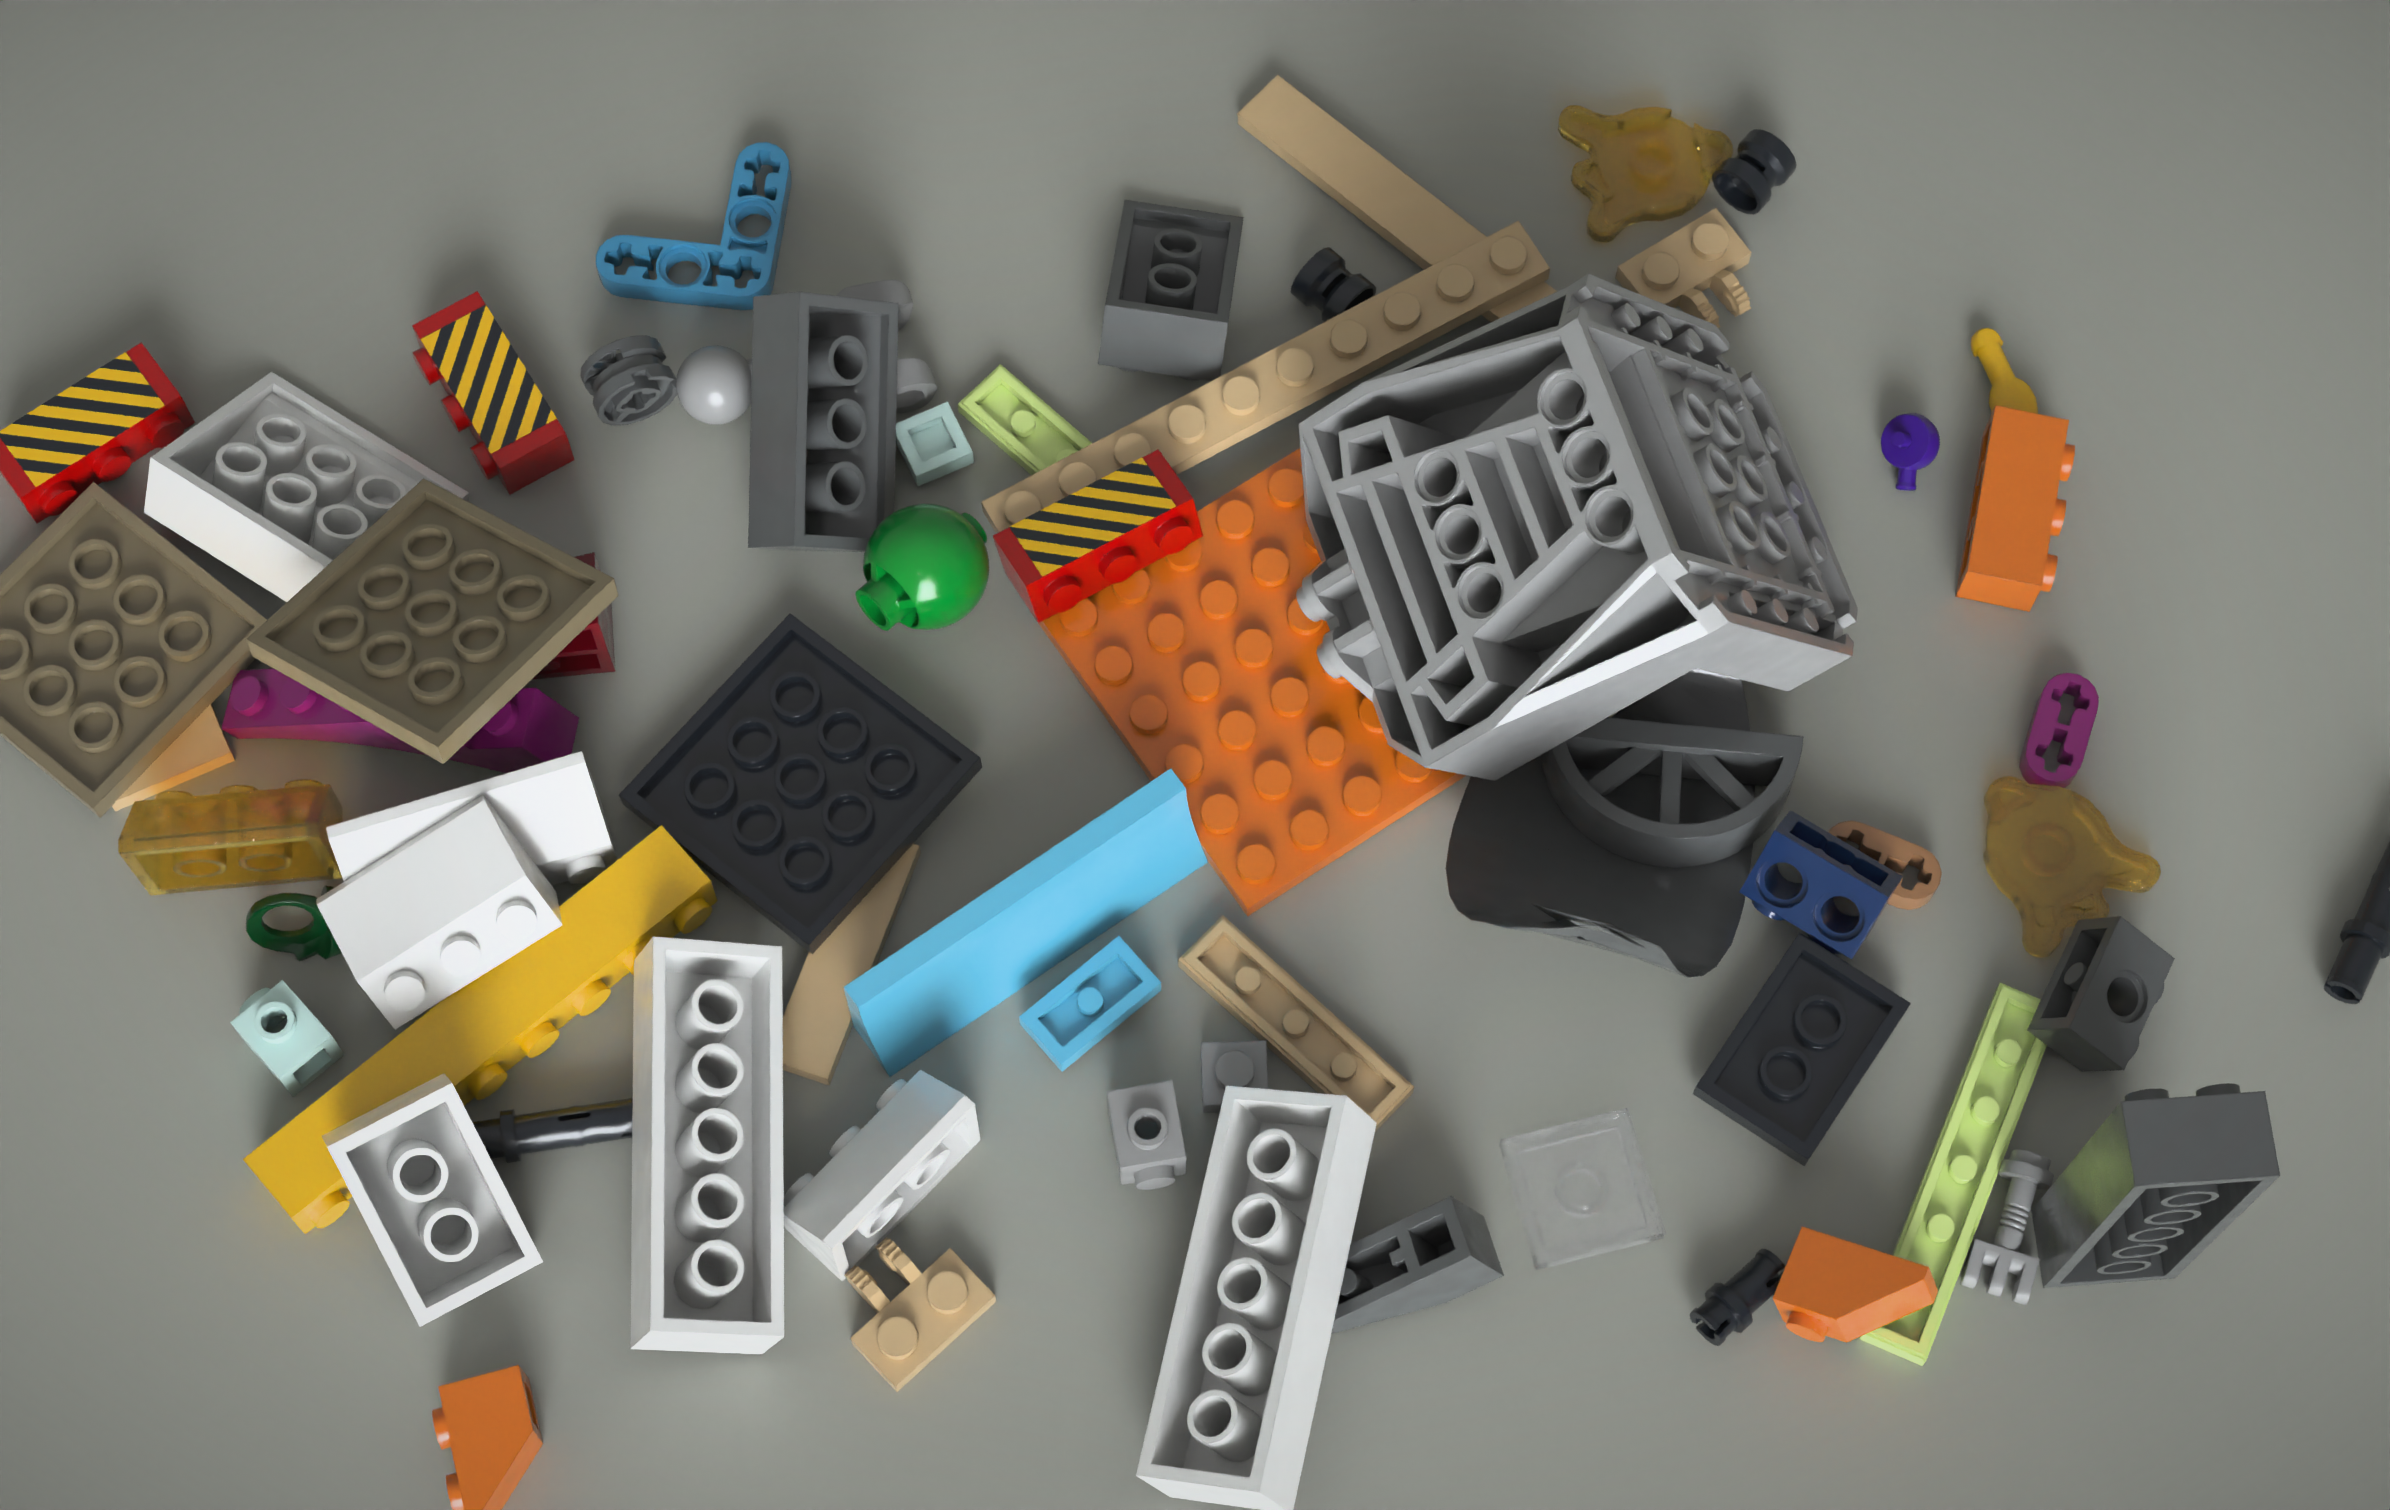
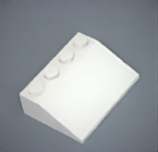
(279, 484)

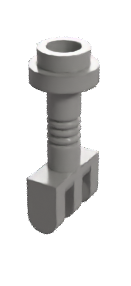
(2026, 1174)

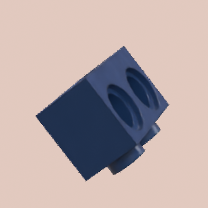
(1827, 870)

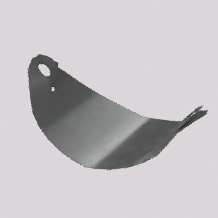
(1533, 871)

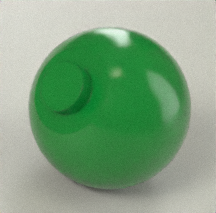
(924, 568)

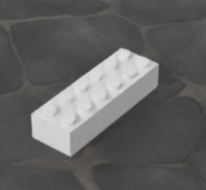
(707, 1147)
(1257, 1299)

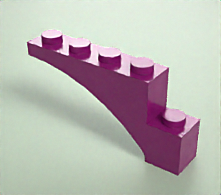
(518, 736)

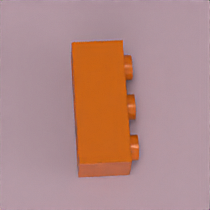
(2015, 509)

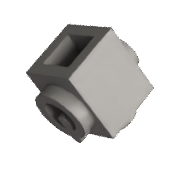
(1147, 1135)

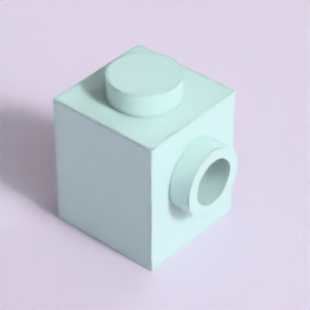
(286, 1036)

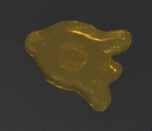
(1640, 165)
(2055, 857)

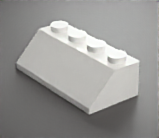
(545, 806)

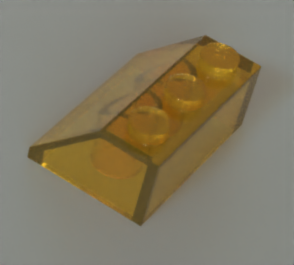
(232, 838)

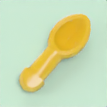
(2006, 388)

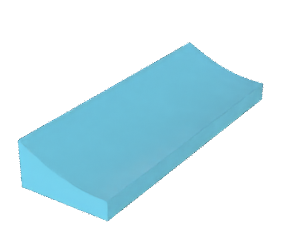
(1026, 924)

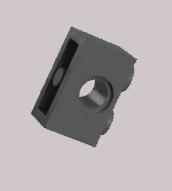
(2101, 994)

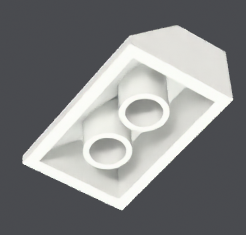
(440, 912)
(881, 1171)

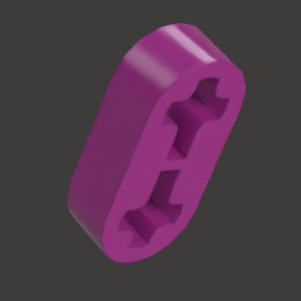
(2045, 728)

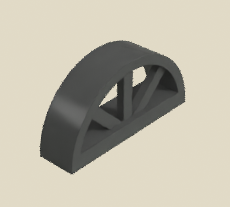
(1674, 752)

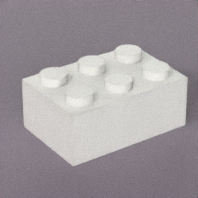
(432, 1199)

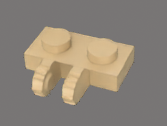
(1688, 263)
(919, 1319)

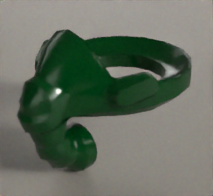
(302, 942)

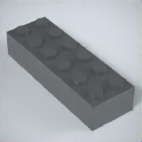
(2155, 1186)

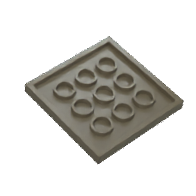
(433, 619)
(111, 647)

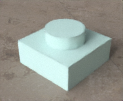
(933, 444)

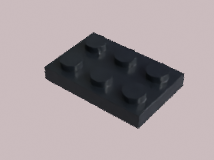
(1801, 1049)

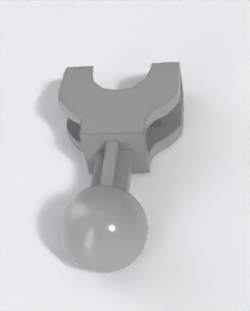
(717, 380)

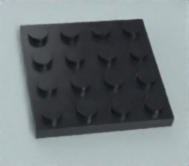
(801, 782)

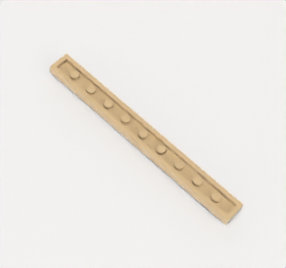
(1295, 371)

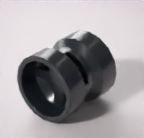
(1750, 176)
(1330, 285)

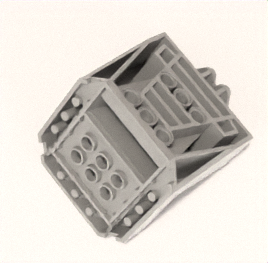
(1560, 530)

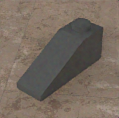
(1416, 1264)

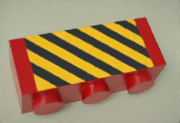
(490, 394)
(91, 432)
(1098, 535)

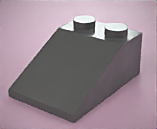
(1170, 291)

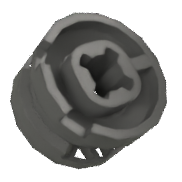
(629, 383)

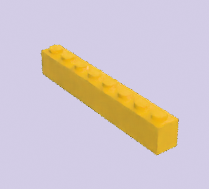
(496, 1017)

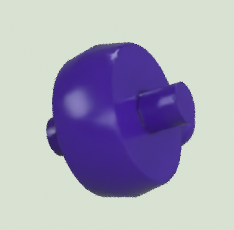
(1909, 445)

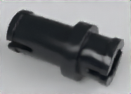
(1732, 1304)

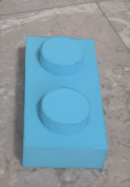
(1090, 1003)

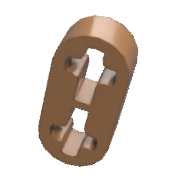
(1896, 855)

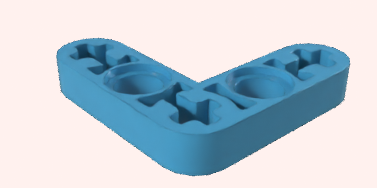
(733, 255)

